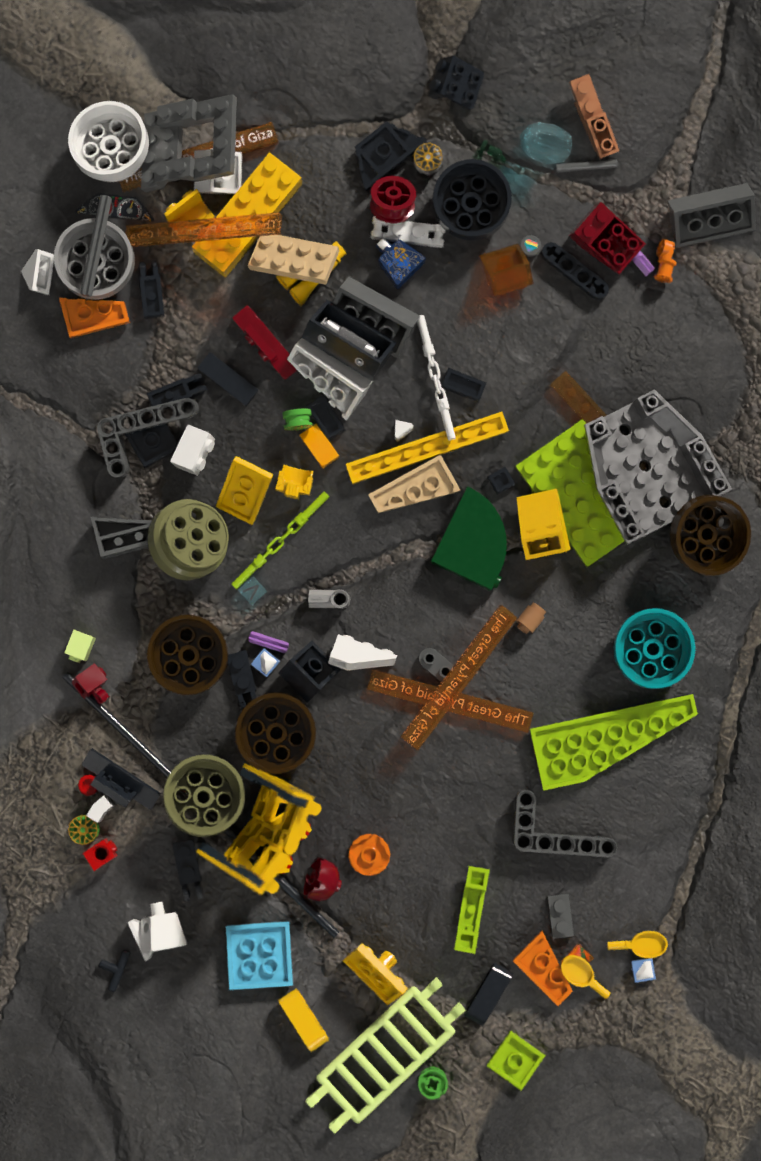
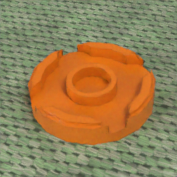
(369, 854)

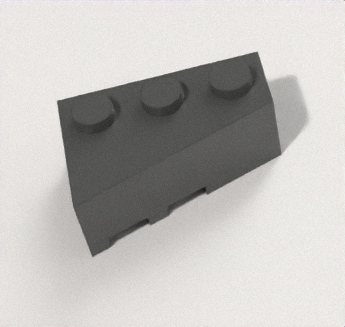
(120, 535)

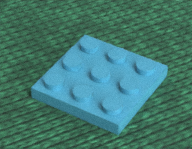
(259, 955)

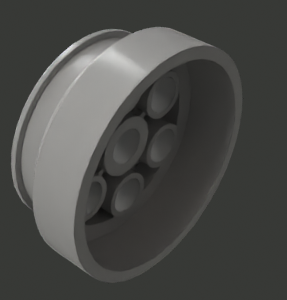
(80, 235)

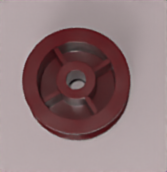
(392, 199)

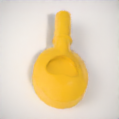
(644, 944)
(581, 974)

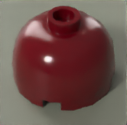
(323, 880)

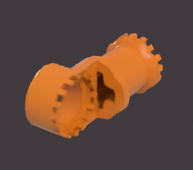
(666, 265)

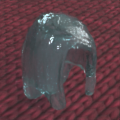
(546, 142)

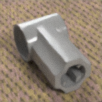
(326, 599)

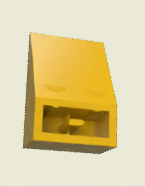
(542, 524)

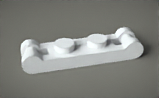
(409, 233)

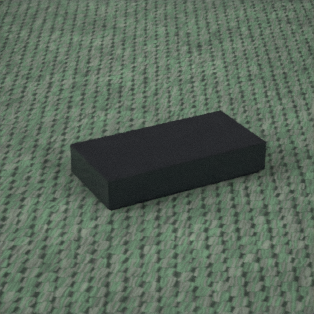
(463, 385)
(325, 417)

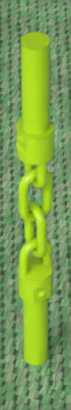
(300, 520)

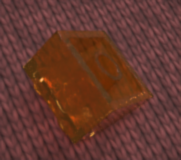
(507, 269)

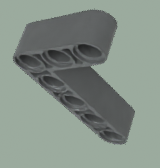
(138, 424)
(554, 839)

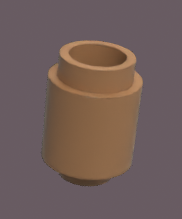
(530, 618)

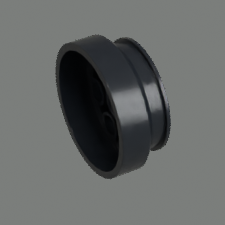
(465, 174)

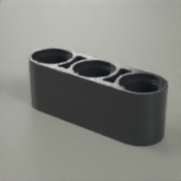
(488, 994)

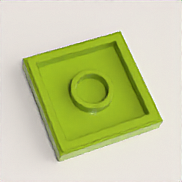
(515, 1060)

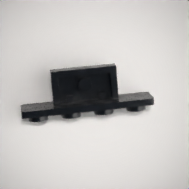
(118, 782)

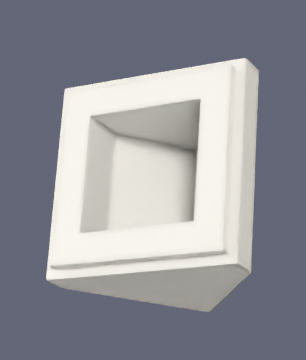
(402, 429)

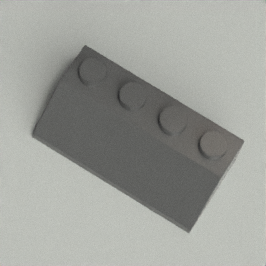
(712, 215)
(377, 312)

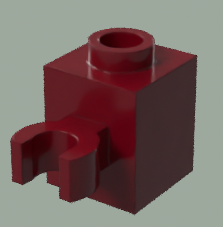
(90, 683)

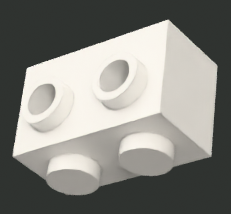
(193, 450)

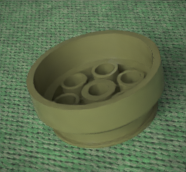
(164, 533)
(205, 767)

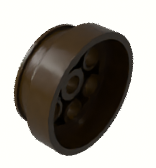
(734, 531)
(172, 631)
(256, 711)

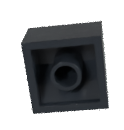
(309, 671)

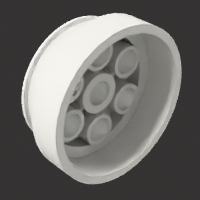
(106, 118)

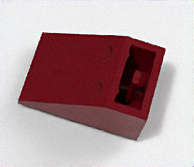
(607, 238)

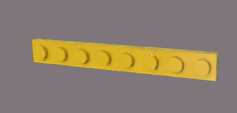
(426, 448)

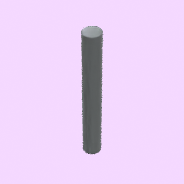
(594, 165)

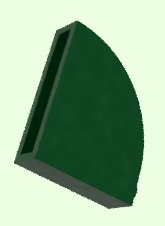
(474, 542)

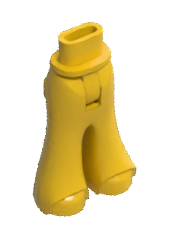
(303, 290)

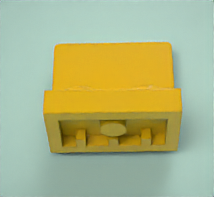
(189, 208)

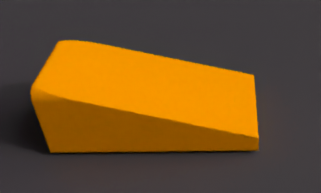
(319, 446)

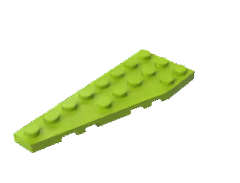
(588, 745)

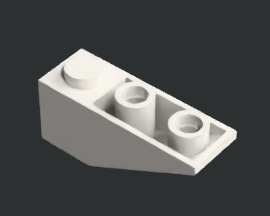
(356, 655)

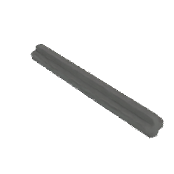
(96, 246)

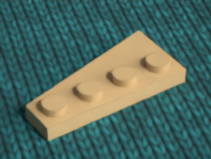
(416, 486)

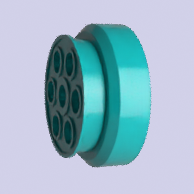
(670, 625)

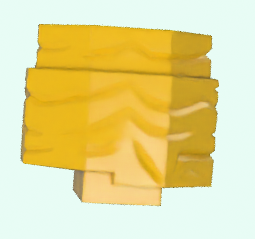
(294, 482)

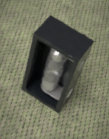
(348, 339)

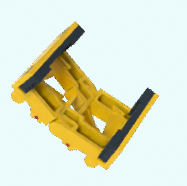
(284, 829)

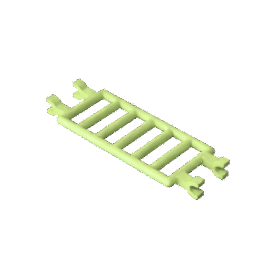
(403, 1074)

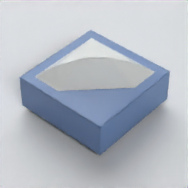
(265, 662)
(643, 970)

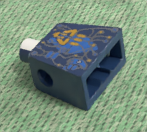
(399, 261)

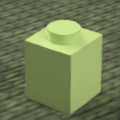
(79, 646)

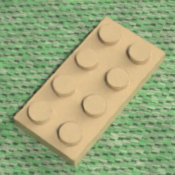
(294, 258)

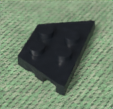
(384, 151)

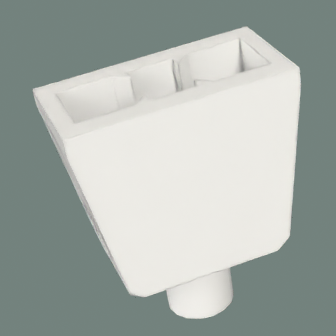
(161, 930)

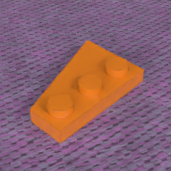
(92, 316)
(543, 969)

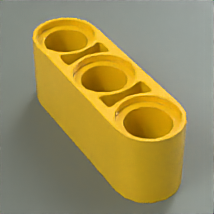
(303, 1020)

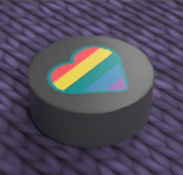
(530, 245)

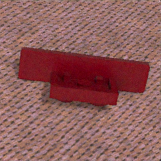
(265, 341)

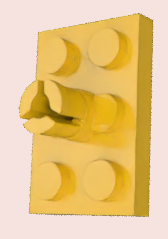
(244, 490)
(376, 972)

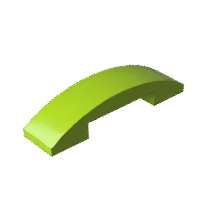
(471, 909)

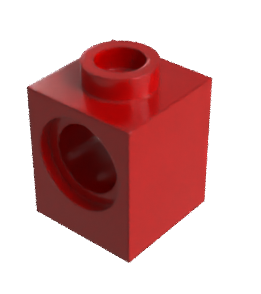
(91, 854)

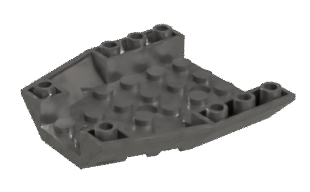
(676, 457)

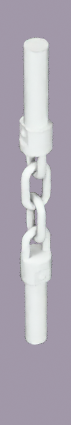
(442, 404)

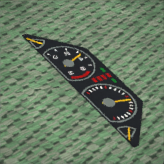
(120, 207)

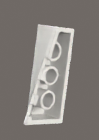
(337, 381)

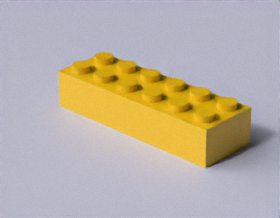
(262, 193)

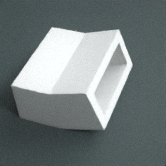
(100, 808)

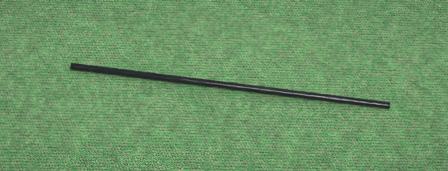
(212, 816)

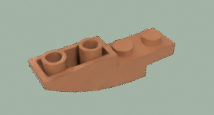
(592, 116)

